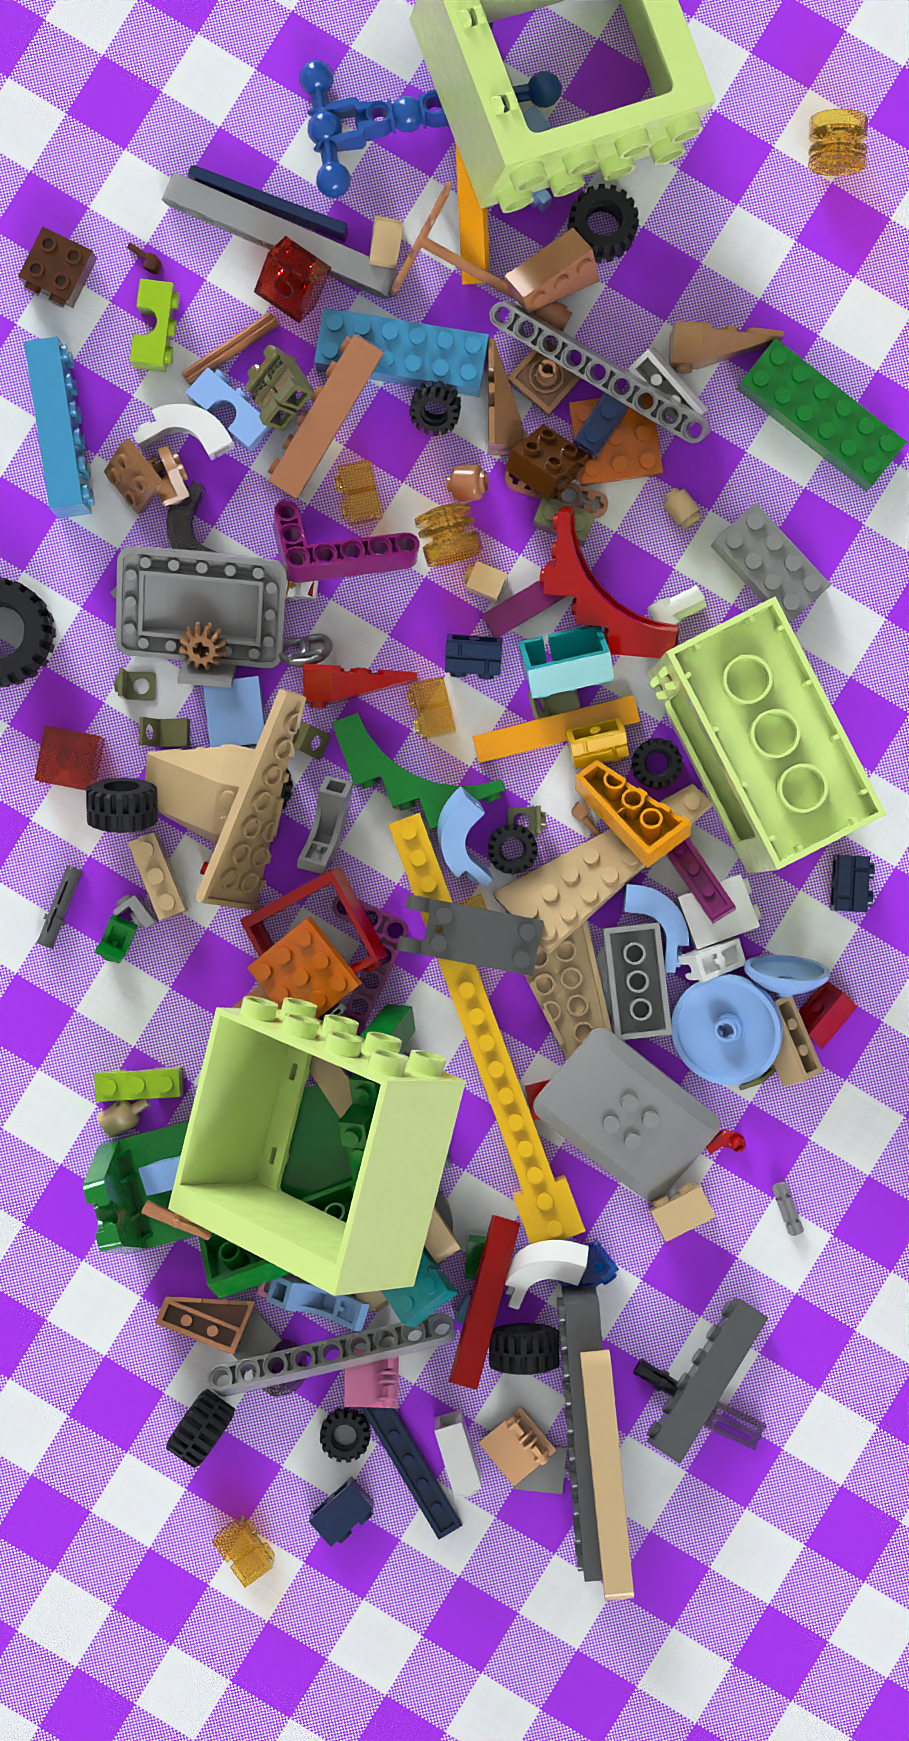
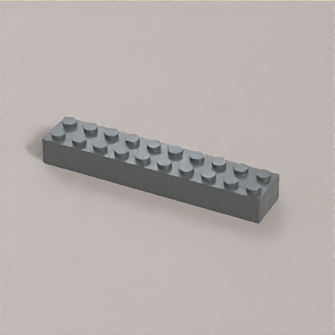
(580, 1333)

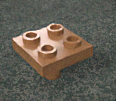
(543, 380)
(135, 476)

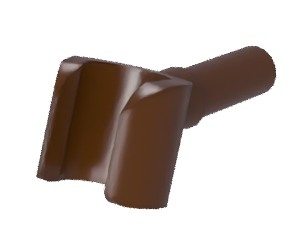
(151, 264)

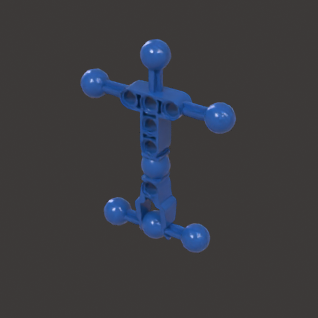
(404, 114)

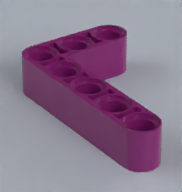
(337, 552)
(362, 991)

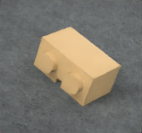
(681, 1212)

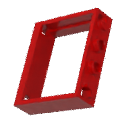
(262, 941)

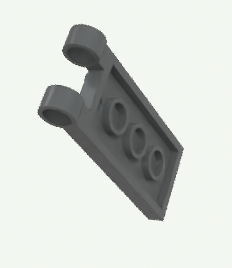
(475, 936)

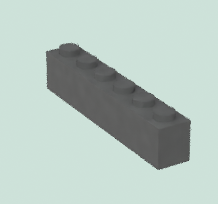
(707, 1379)

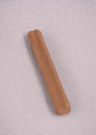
(231, 347)

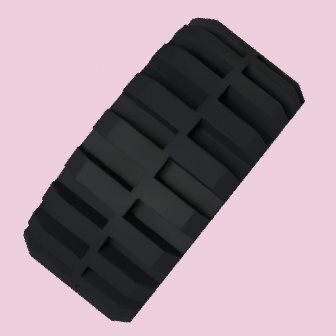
(37, 633)

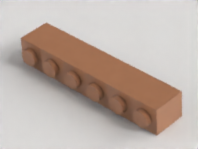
(326, 415)

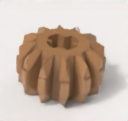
(197, 652)

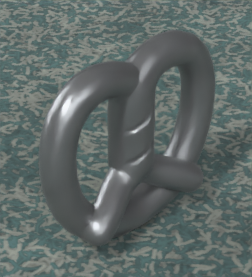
(306, 655)

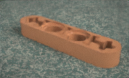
(591, 495)

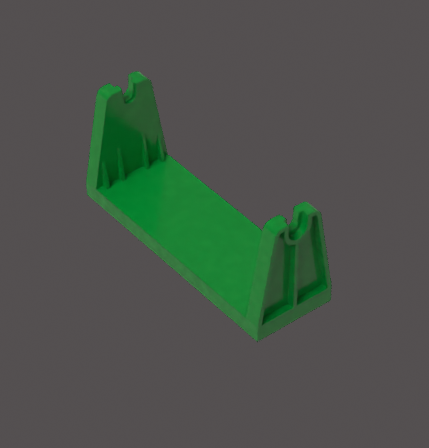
(118, 1195)

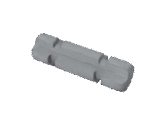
(787, 1208)

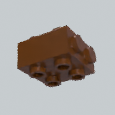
(57, 268)
(546, 462)

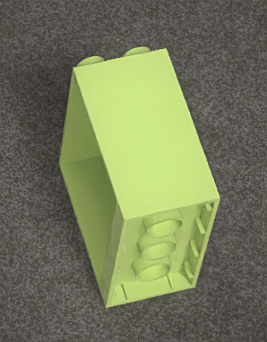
(498, 148)
(764, 739)
(247, 1121)

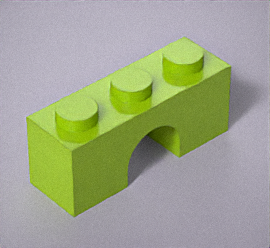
(154, 349)
(138, 1084)

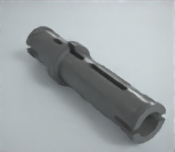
(59, 907)

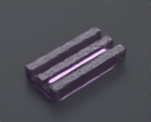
(756, 1435)

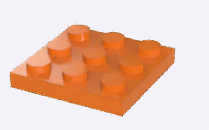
(630, 451)
(305, 968)

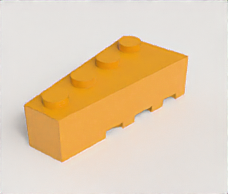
(631, 814)

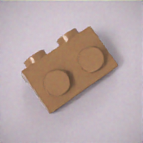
(173, 489)

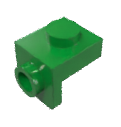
(116, 939)
(473, 1256)

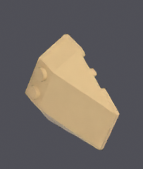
(198, 785)

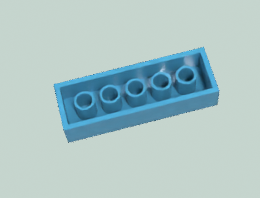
(412, 350)
(58, 427)

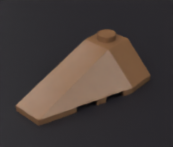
(699, 345)
(503, 415)

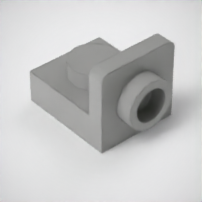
(141, 913)

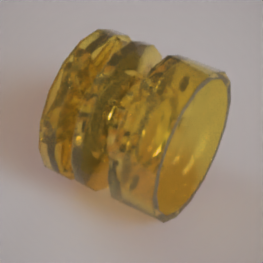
(838, 142)
(446, 528)

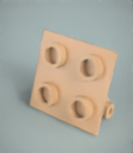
(517, 1446)

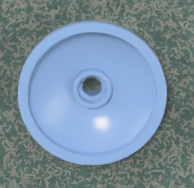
(786, 973)

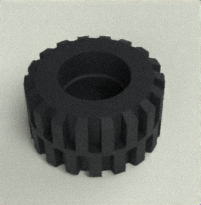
(611, 202)
(121, 805)
(524, 1348)
(200, 1428)

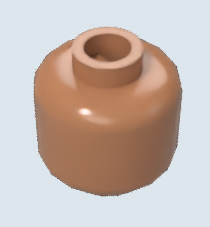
(468, 482)

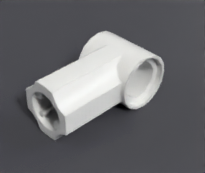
(678, 607)

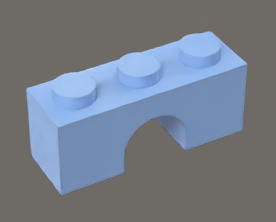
(213, 391)

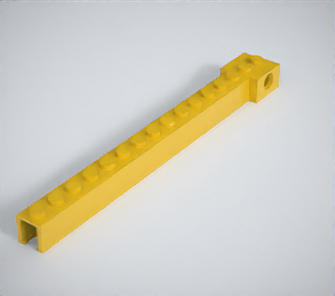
(544, 1201)

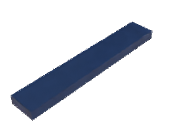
(271, 203)
(414, 1470)

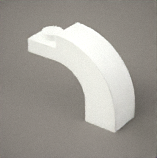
(188, 420)
(544, 1261)

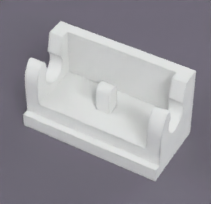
(713, 960)

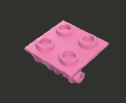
(372, 1384)

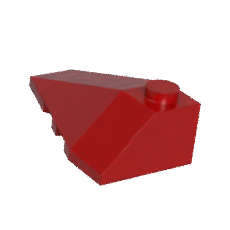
(333, 685)

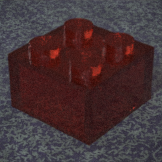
(292, 279)
(69, 758)

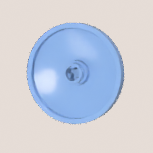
(727, 1029)

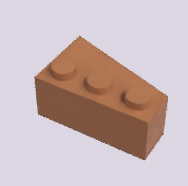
(553, 272)
(207, 1320)

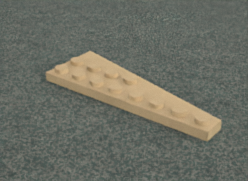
(244, 843)
(584, 878)
(570, 989)

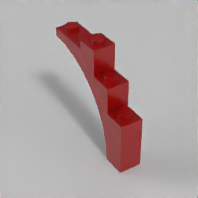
(570, 576)

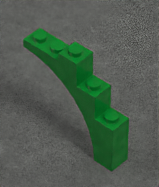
(369, 763)
(357, 1120)

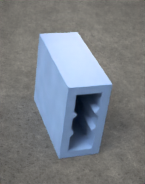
(235, 713)

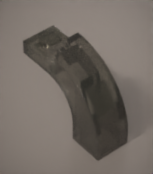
(181, 520)

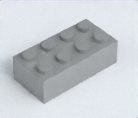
(770, 562)
(636, 981)

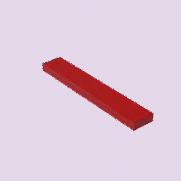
(484, 1302)

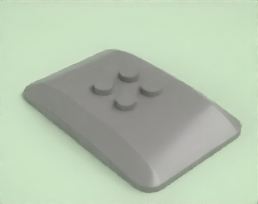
(175, 588)
(626, 1114)

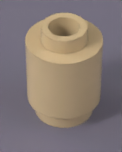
(682, 508)

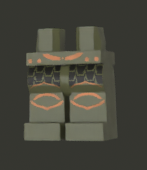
(275, 387)

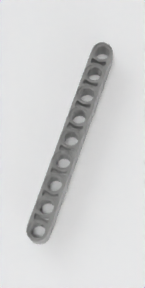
(269, 229)
(586, 368)
(319, 1350)

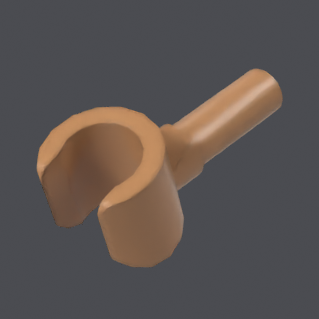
(579, 812)

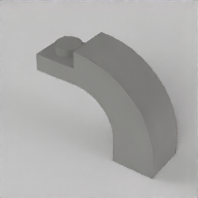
(328, 825)

